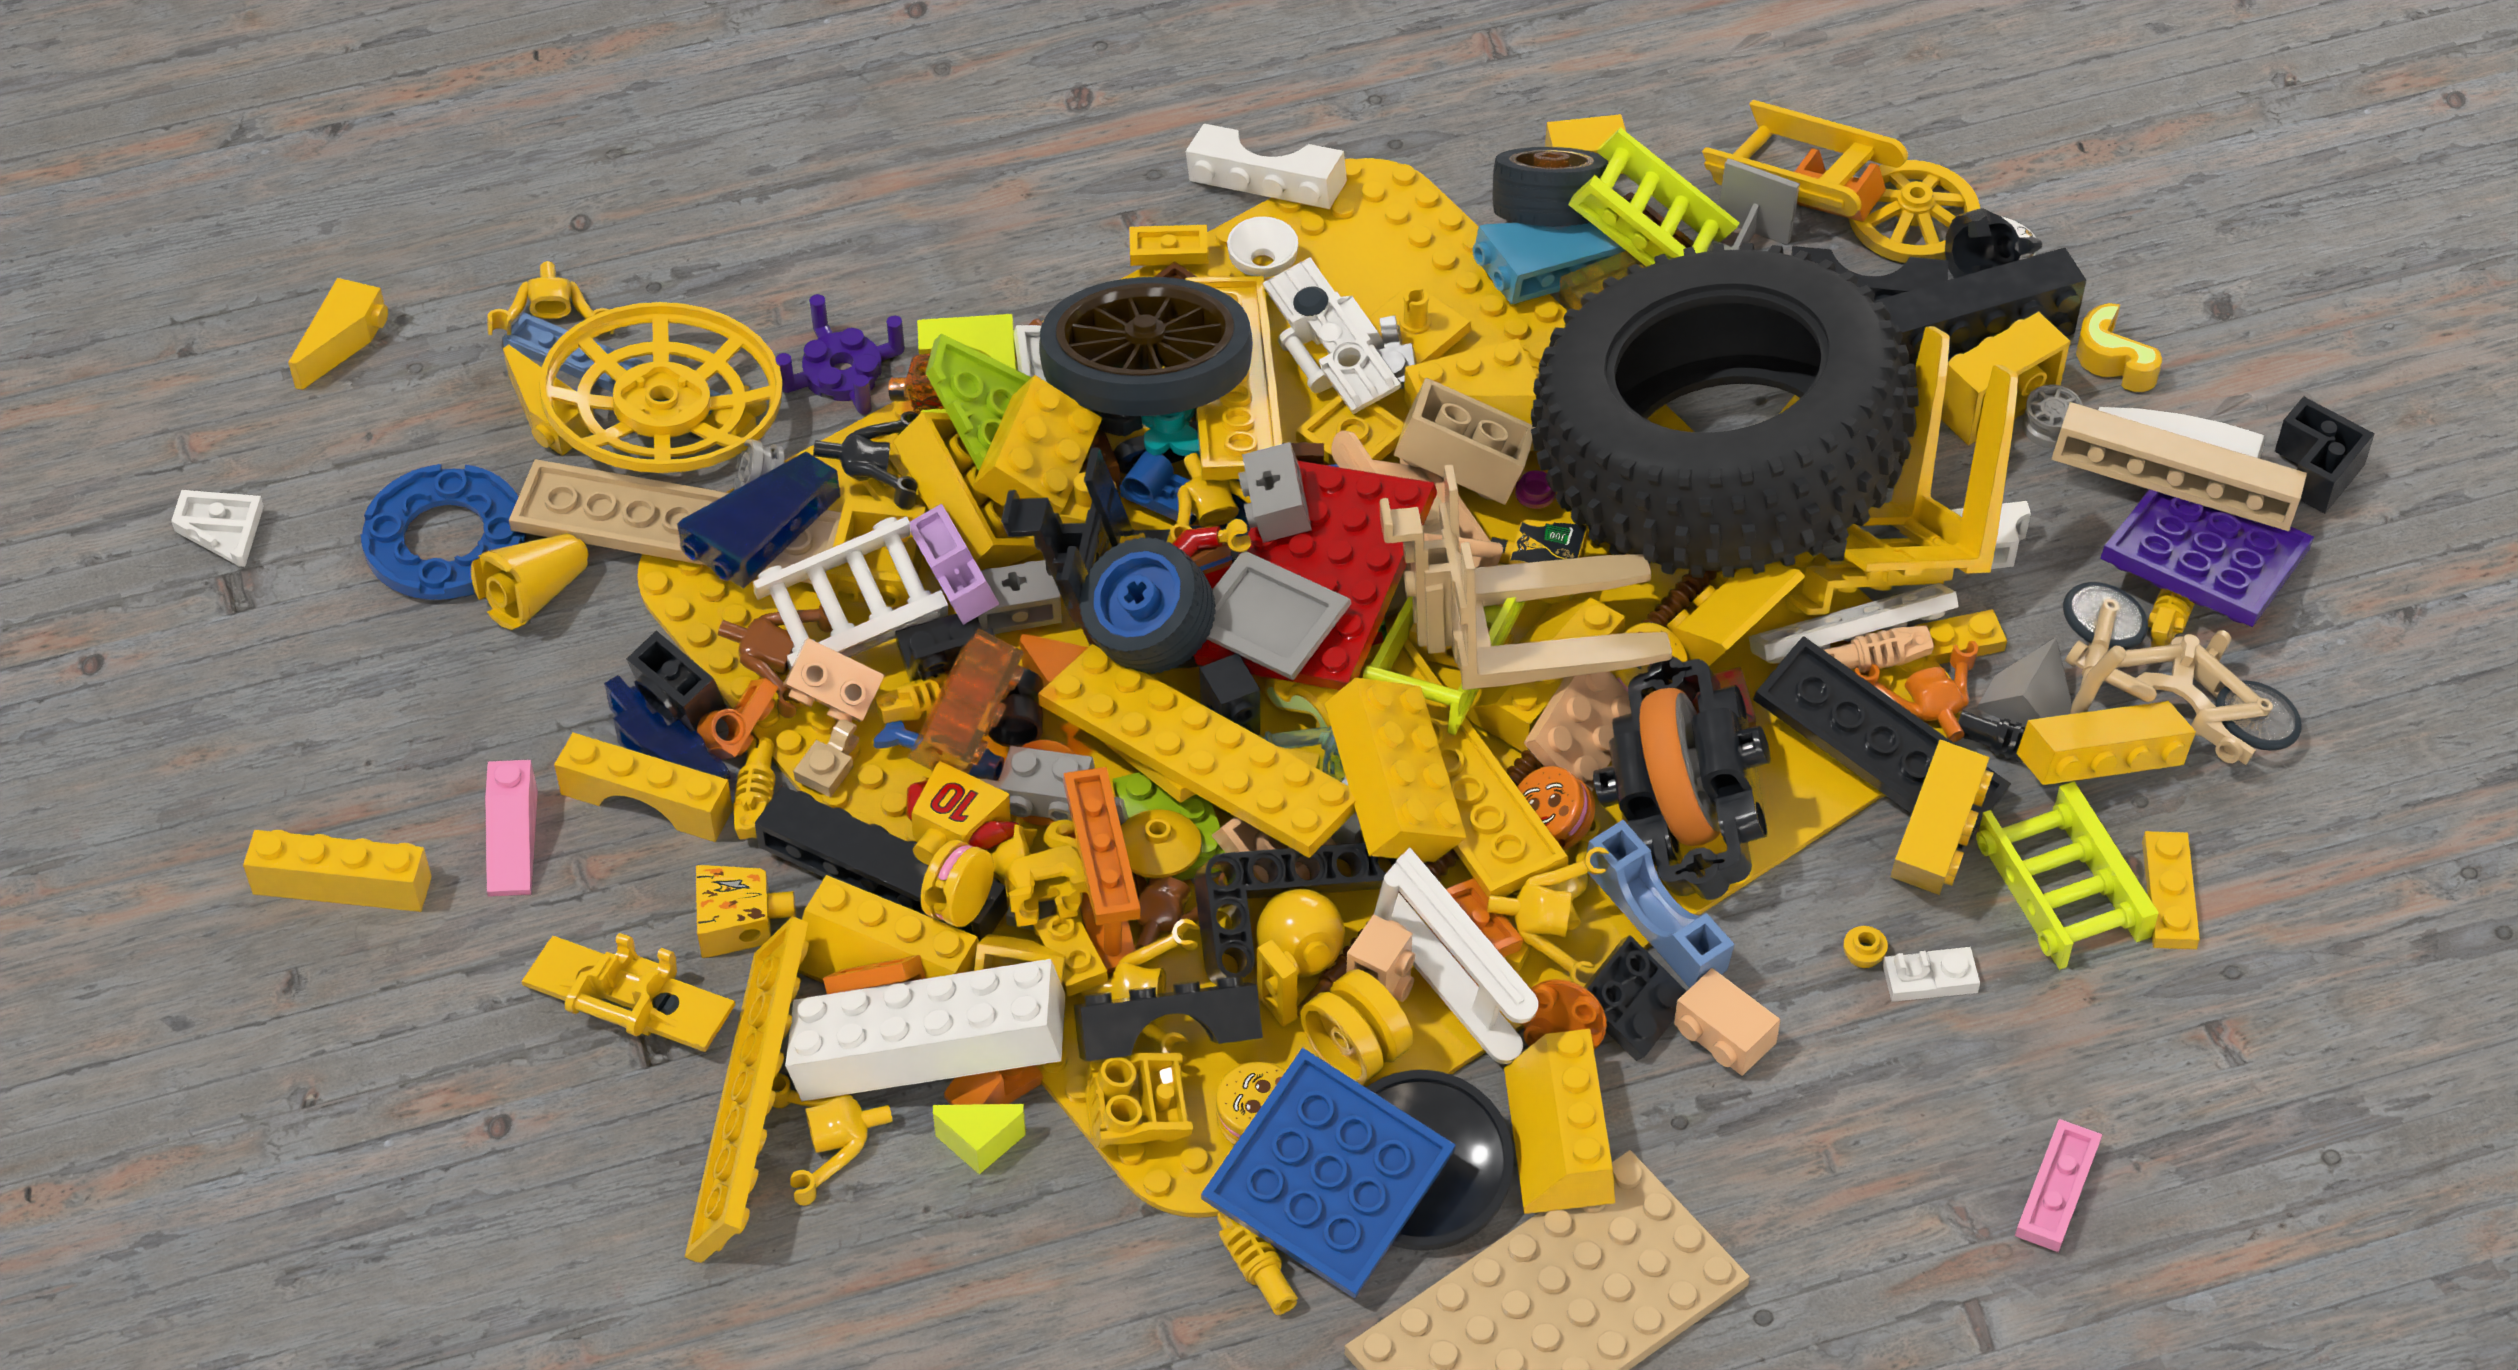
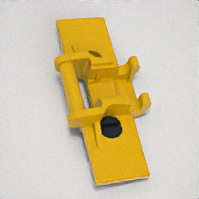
(647, 987)

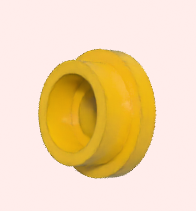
(1862, 955)

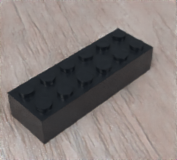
(1990, 302)

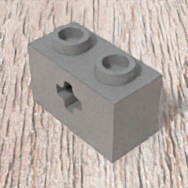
(1275, 492)
(1024, 596)

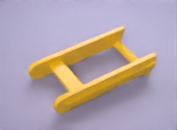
(1828, 190)

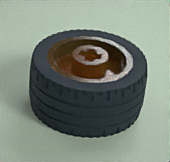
(1539, 183)

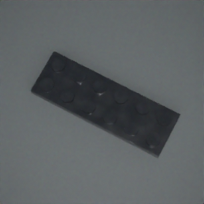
(1858, 725)

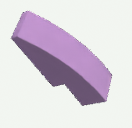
(952, 564)

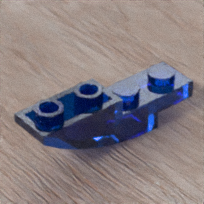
(649, 733)

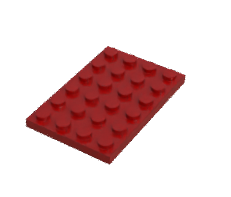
(1344, 555)

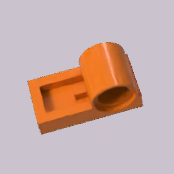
(752, 706)

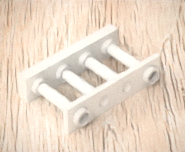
(883, 621)

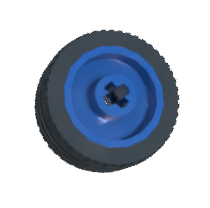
(1147, 605)

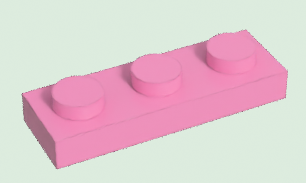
(2058, 1185)

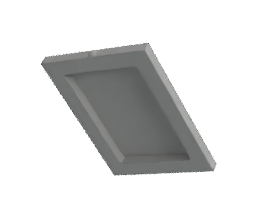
(1273, 614)

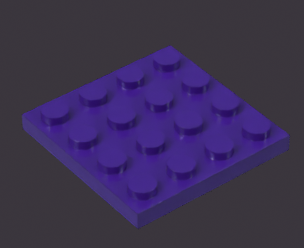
(2207, 554)

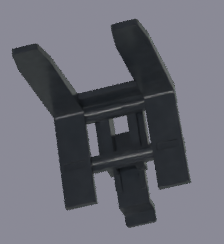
(1073, 547)

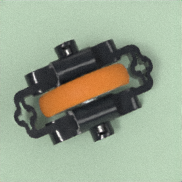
(1688, 775)

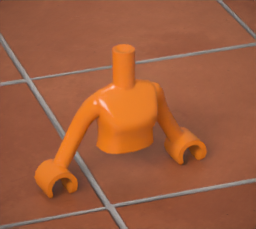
(1934, 693)

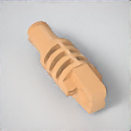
(1885, 648)

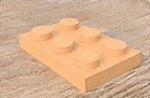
(1578, 724)

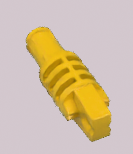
(2168, 617)
(910, 700)
(753, 787)
(1258, 1263)

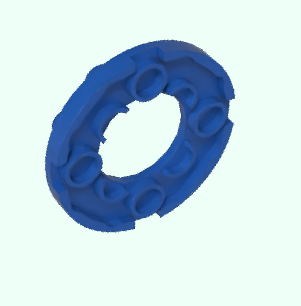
(417, 492)

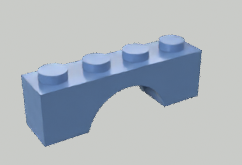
(1684, 940)

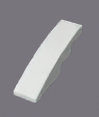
(2196, 428)

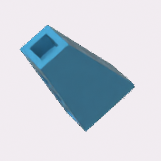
(1531, 258)

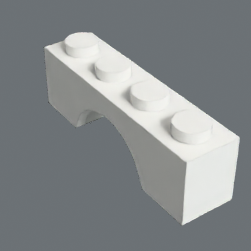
(1305, 177)

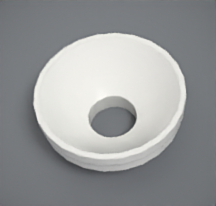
(1262, 237)

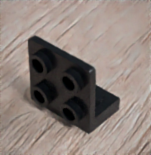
(934, 645)

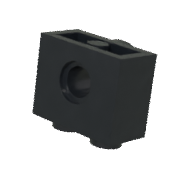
(673, 682)

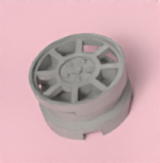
(2046, 413)
(757, 461)

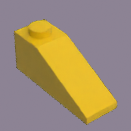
(339, 330)
(525, 380)

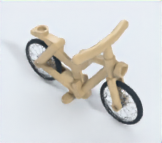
(2244, 711)

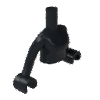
(869, 459)

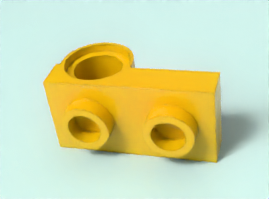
(1082, 963)

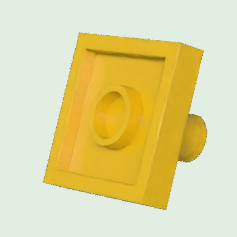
(1423, 322)

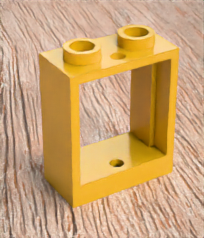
(858, 519)

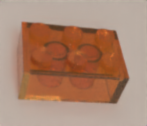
(968, 703)

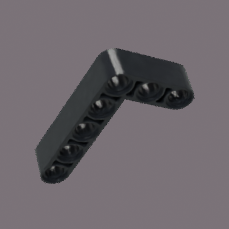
(1281, 878)

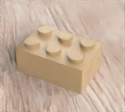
(1478, 440)

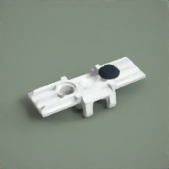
(1342, 328)

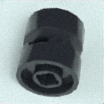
(1023, 715)

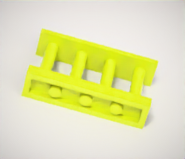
(1625, 220)
(2089, 845)

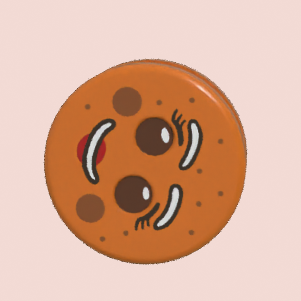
(1560, 802)

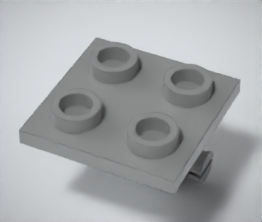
(1759, 202)

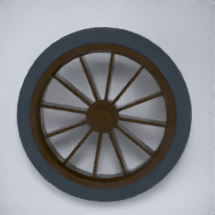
(1117, 335)

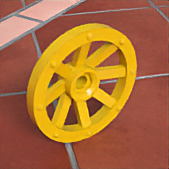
(1915, 206)

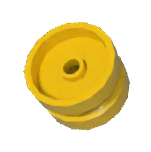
(1357, 1026)

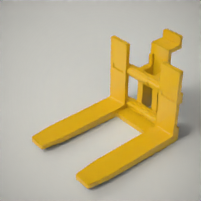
(1935, 534)

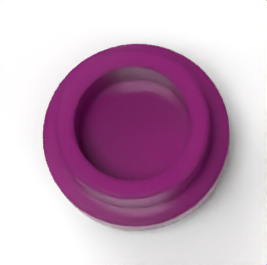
(1534, 490)

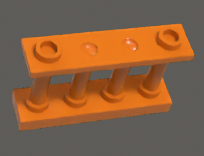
(1104, 864)

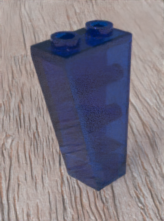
(760, 519)

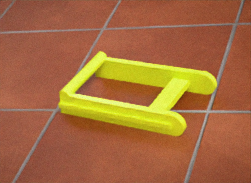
(1499, 621)

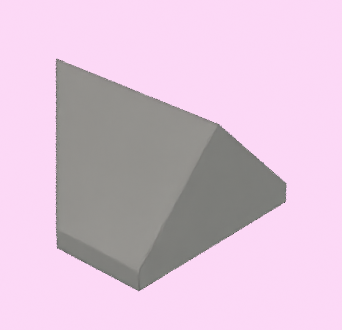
(2030, 688)

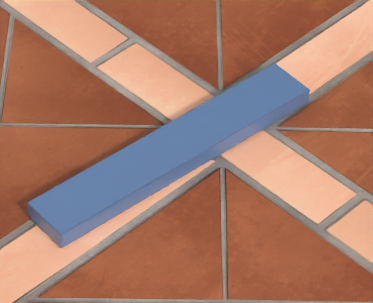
(536, 337)

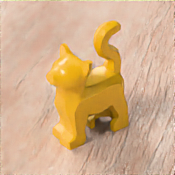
(1043, 875)

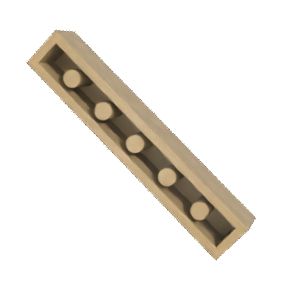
(2179, 466)

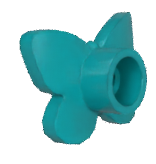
(1171, 432)

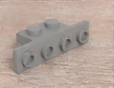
(1037, 784)

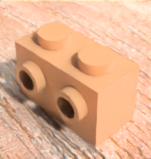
(832, 681)
(1386, 954)
(1726, 1022)

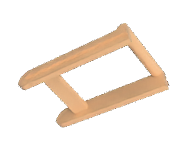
(1351, 454)

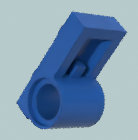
(1154, 485)

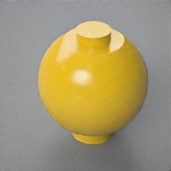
(1305, 927)

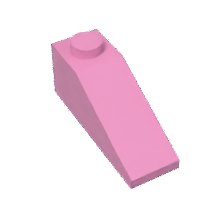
(510, 827)

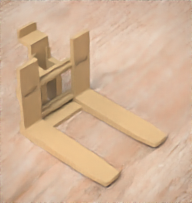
(1452, 596)

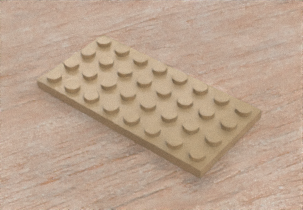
(1566, 1290)

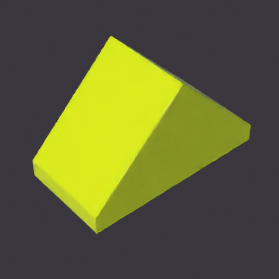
(979, 1131)

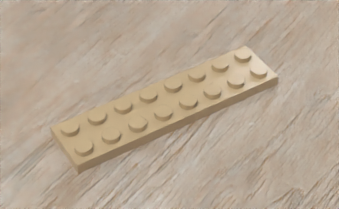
(632, 512)

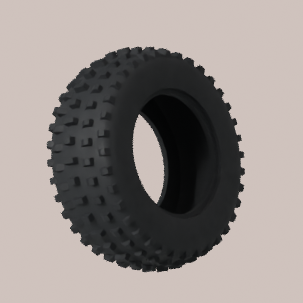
(1741, 491)

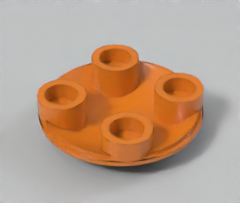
(1565, 1008)

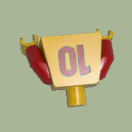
(959, 808)

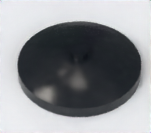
(1478, 1171)

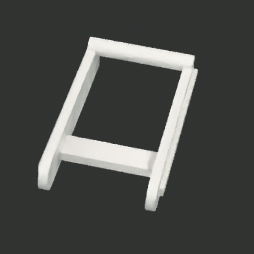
(1498, 982)

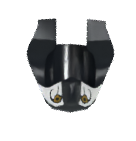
(1985, 241)

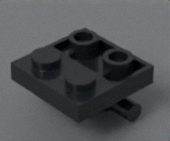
(1635, 996)

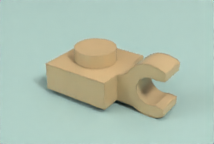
(828, 765)

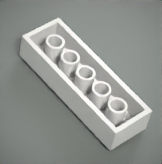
(926, 1030)

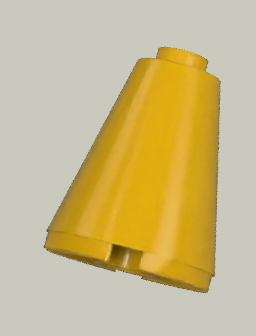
(527, 576)

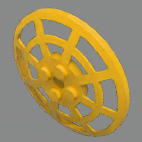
(660, 381)

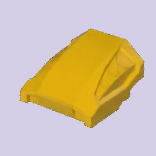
(1136, 1099)

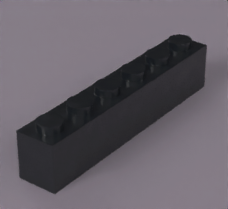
(857, 853)

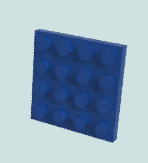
(1328, 1172)

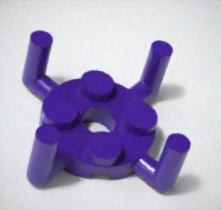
(841, 347)

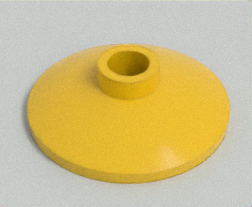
(1161, 843)

